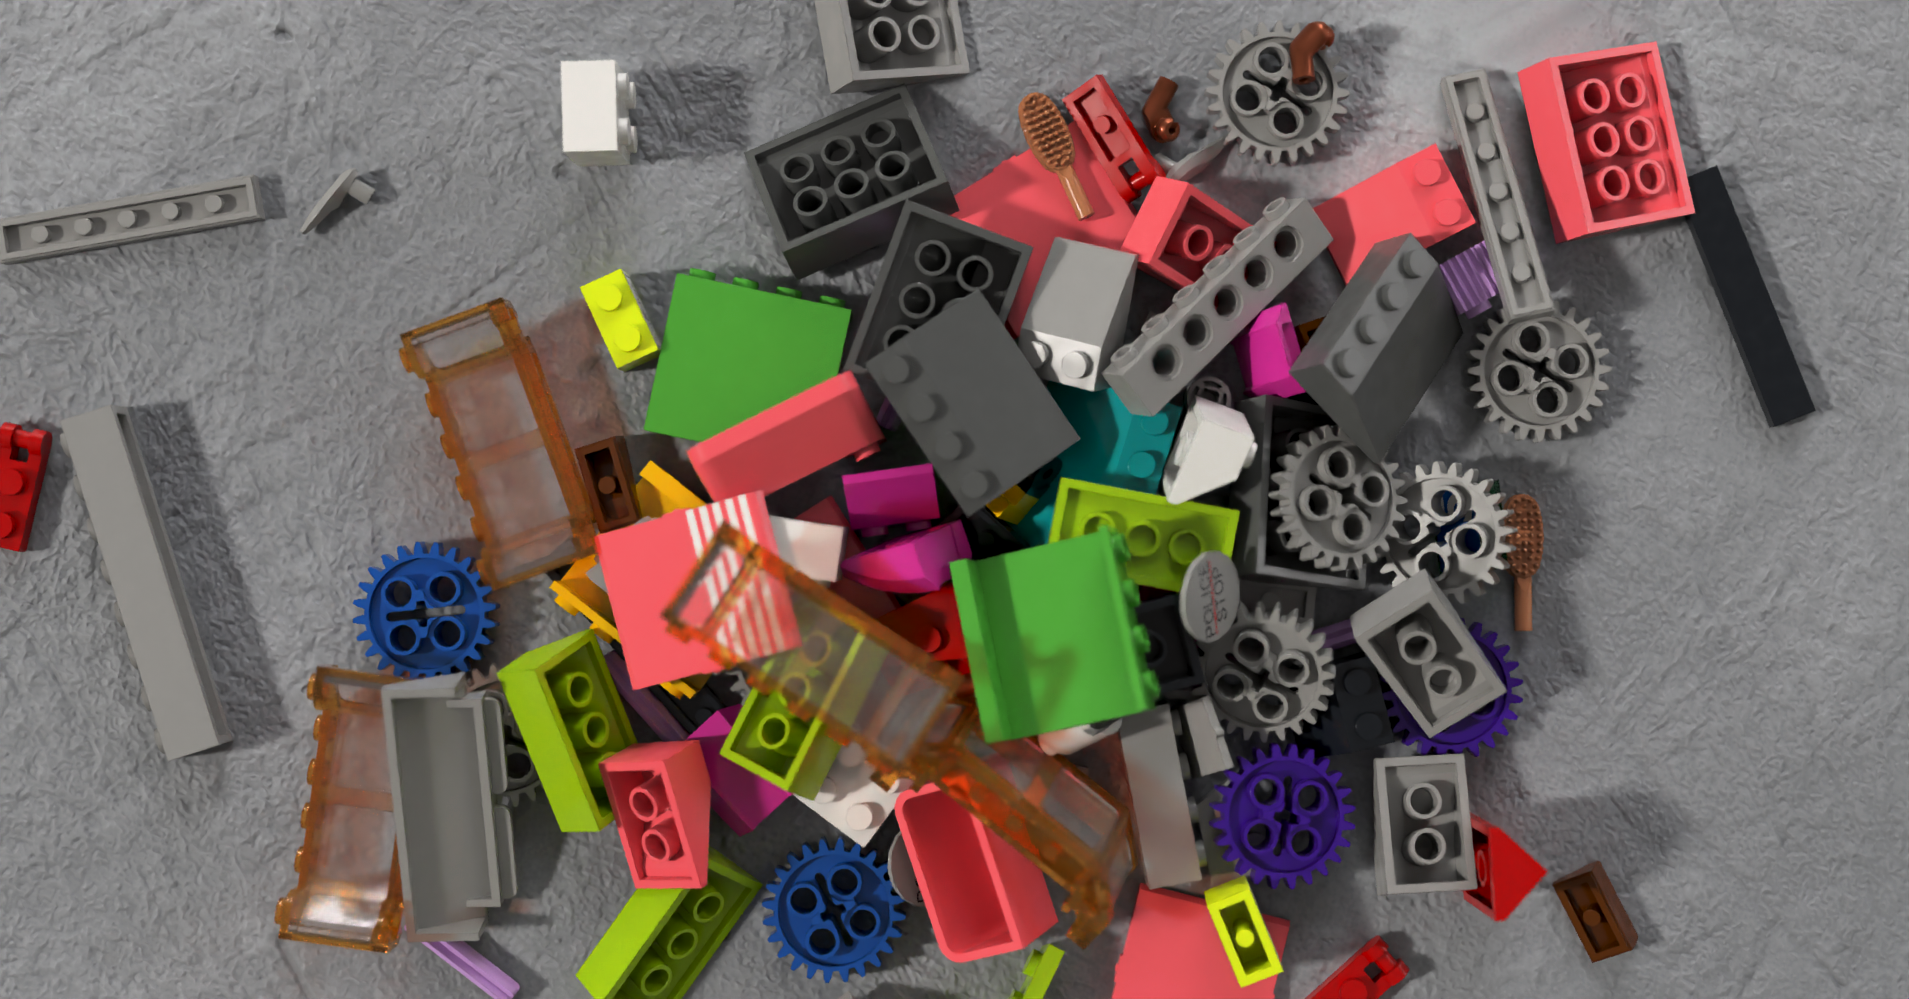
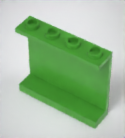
(739, 353)
(1054, 636)

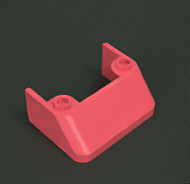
(789, 441)

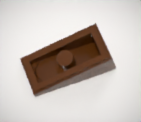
(610, 483)

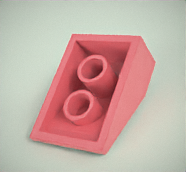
(1402, 199)
(1180, 233)
(661, 811)

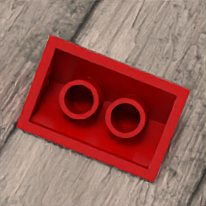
(1502, 871)

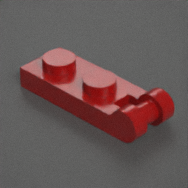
(1112, 137)
(20, 482)
(1352, 981)

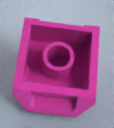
(1267, 352)
(910, 561)
(736, 793)

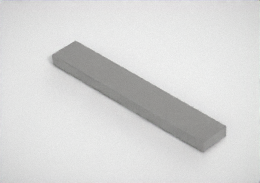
(1497, 197)
(130, 219)

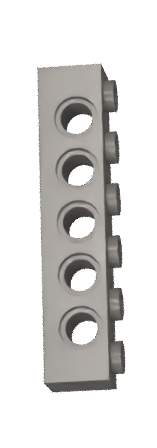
(1299, 239)

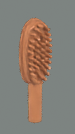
(1053, 147)
(1528, 554)

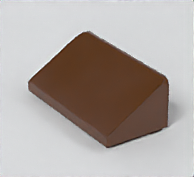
(1596, 912)

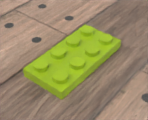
(1159, 534)

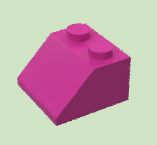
(891, 498)

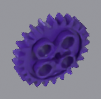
(1472, 728)
(1322, 819)

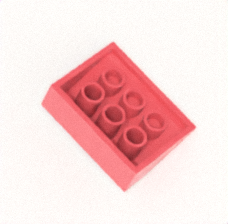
(1605, 141)

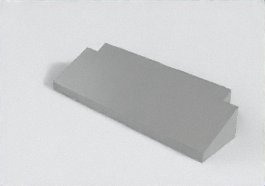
(444, 785)

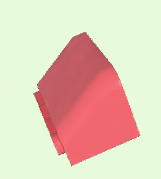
(973, 882)

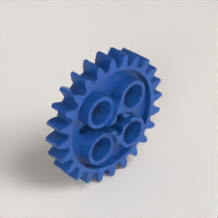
(423, 575)
(797, 924)

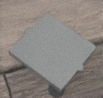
(1203, 738)

